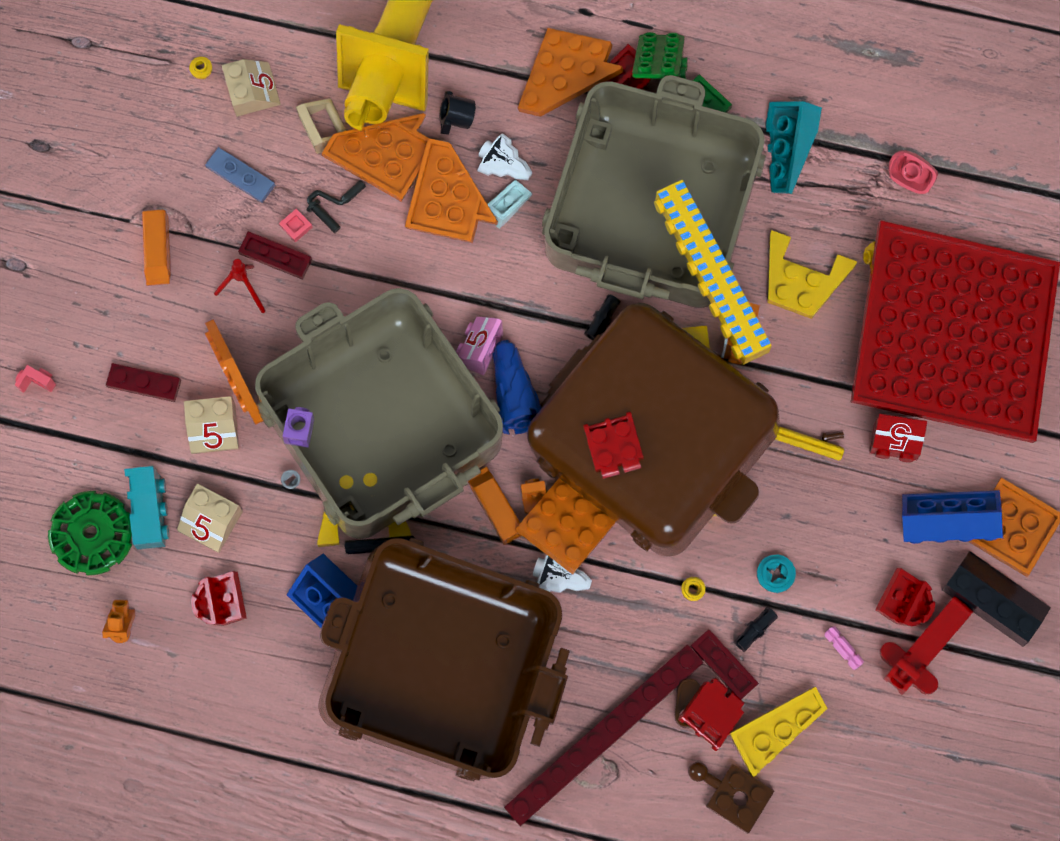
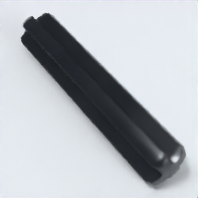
(368, 545)

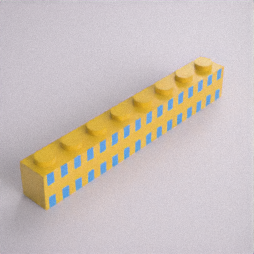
(712, 272)

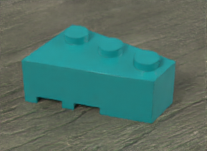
(147, 507)

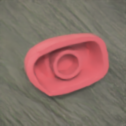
(912, 172)

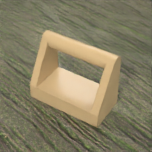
(307, 109)

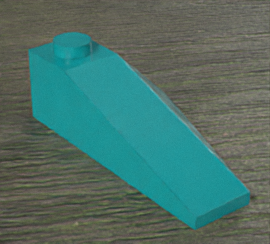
(792, 133)

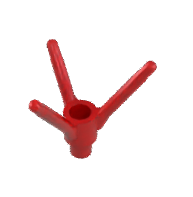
(239, 273)

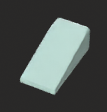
(509, 202)

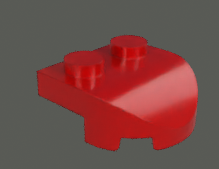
(626, 59)
(219, 600)
(906, 600)

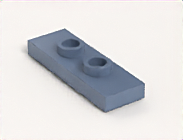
(240, 175)

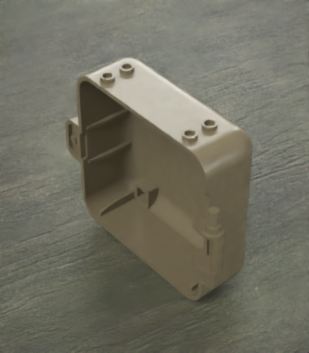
(624, 153)
(382, 403)

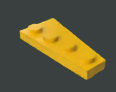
(773, 731)

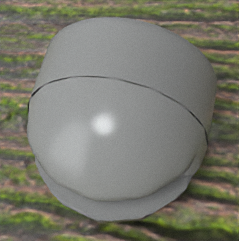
(294, 483)

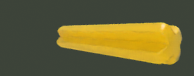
(810, 443)

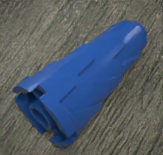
(514, 389)

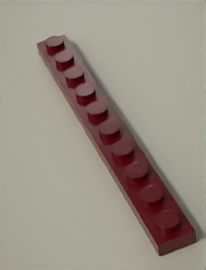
(603, 735)

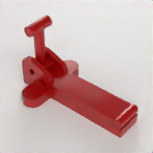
(910, 666)

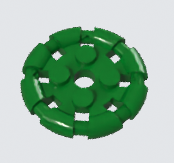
(90, 547)

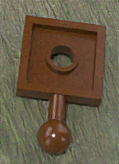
(722, 800)

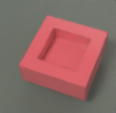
(295, 225)

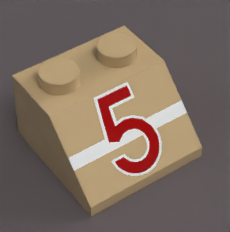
(250, 86)
(211, 424)
(208, 518)

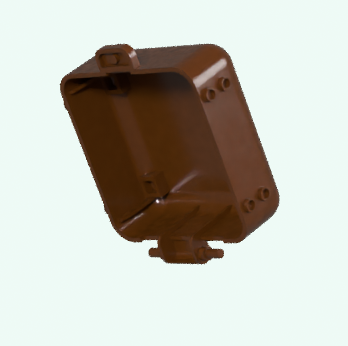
(693, 419)
(442, 660)

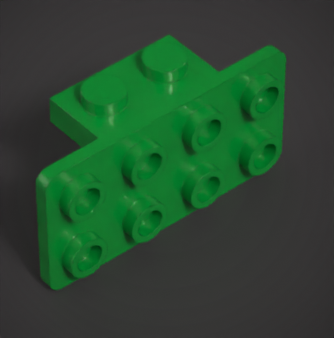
(660, 56)

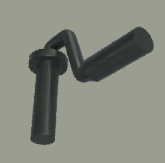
(322, 214)

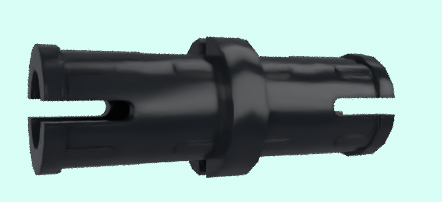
(602, 317)
(755, 629)

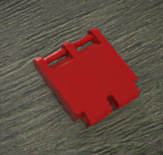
(614, 445)
(713, 712)

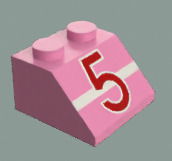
(480, 343)

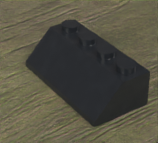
(997, 599)

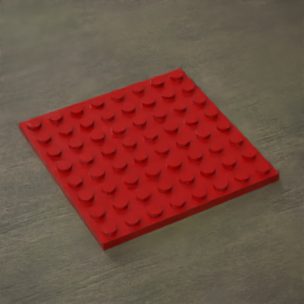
(956, 332)

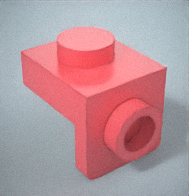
(40, 377)

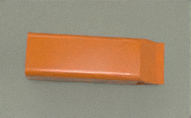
(156, 247)
(495, 506)

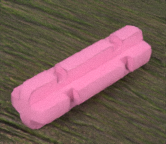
(844, 648)

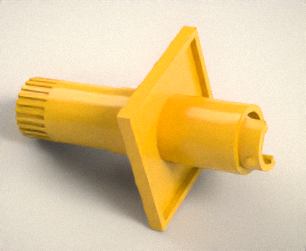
(384, 64)

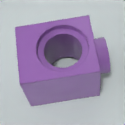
(298, 437)

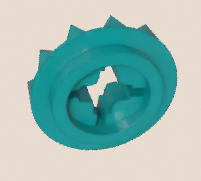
(771, 563)

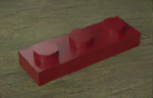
(275, 255)
(143, 382)
(724, 664)

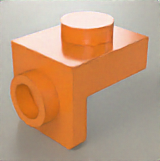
(532, 493)

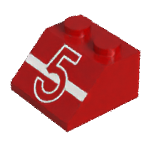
(897, 437)

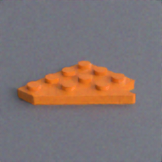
(566, 69)
(382, 153)
(446, 196)
(231, 371)

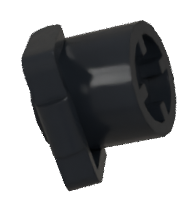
(456, 112)

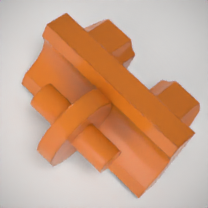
(119, 622)

